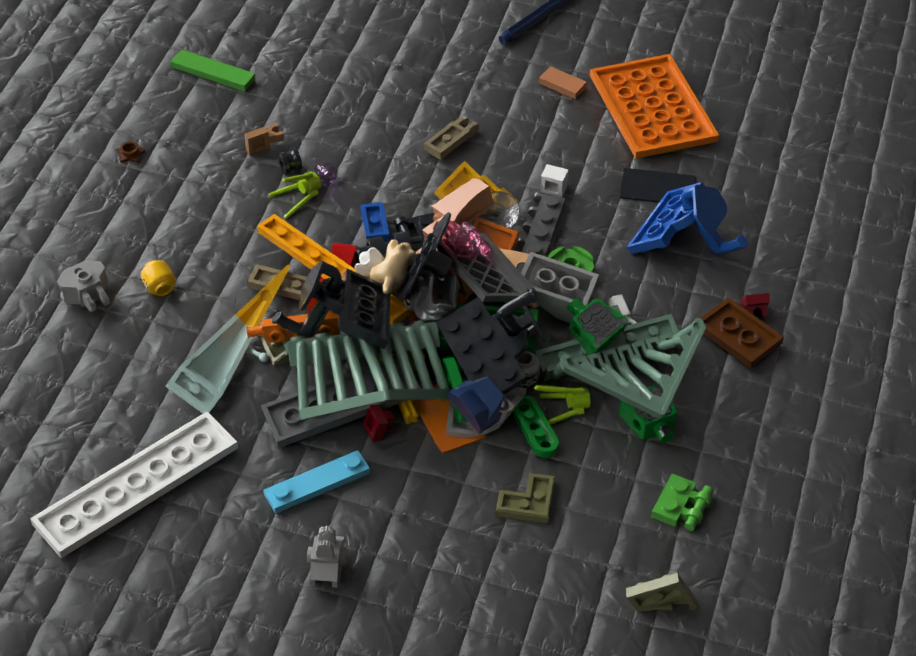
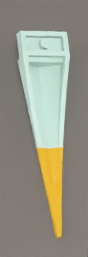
(209, 370)

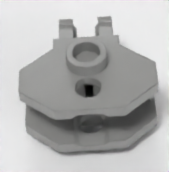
(84, 286)
(327, 557)

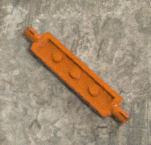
(275, 333)

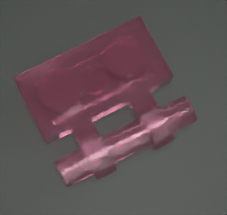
(464, 240)

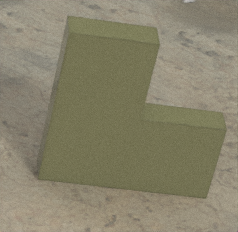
(528, 506)

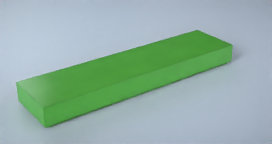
(213, 70)

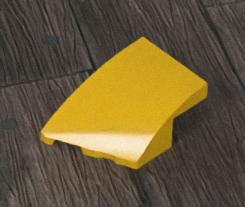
(461, 176)

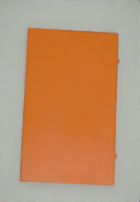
(435, 415)

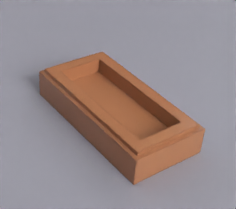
(562, 82)

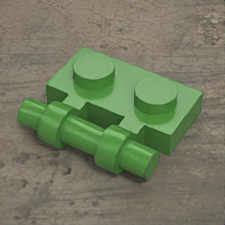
(675, 498)

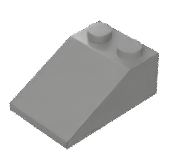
(558, 284)

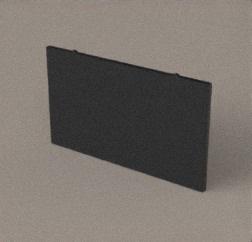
(651, 185)

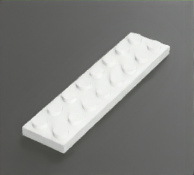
(133, 484)

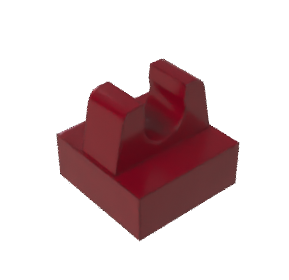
(756, 301)
(377, 422)

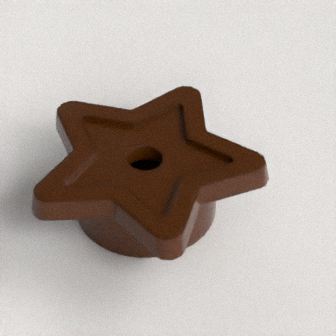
(130, 151)

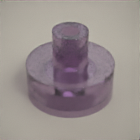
(326, 173)

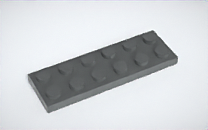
(284, 416)

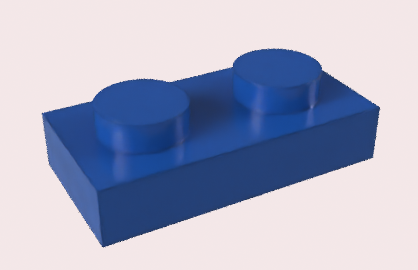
(374, 220)

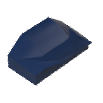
(478, 402)

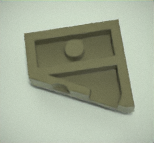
(661, 594)

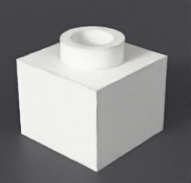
(554, 181)

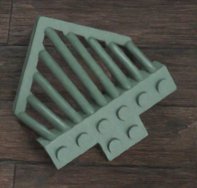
(637, 341)
(344, 347)

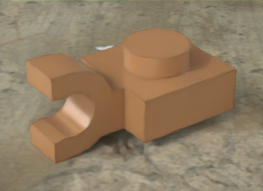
(260, 139)

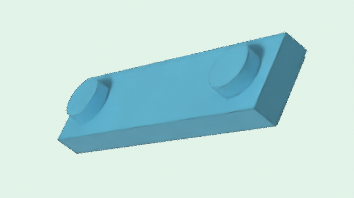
(316, 481)

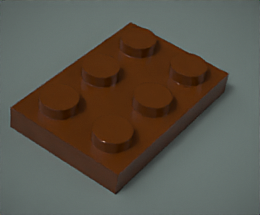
(740, 332)

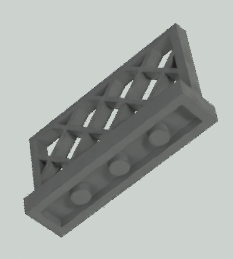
(489, 274)

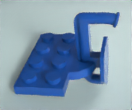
(680, 209)

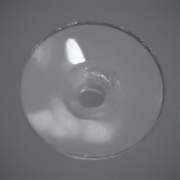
(503, 205)

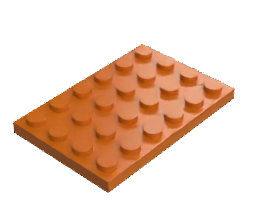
(653, 106)

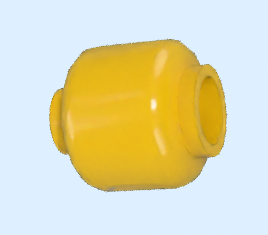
(158, 277)

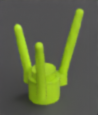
(308, 183)
(575, 397)

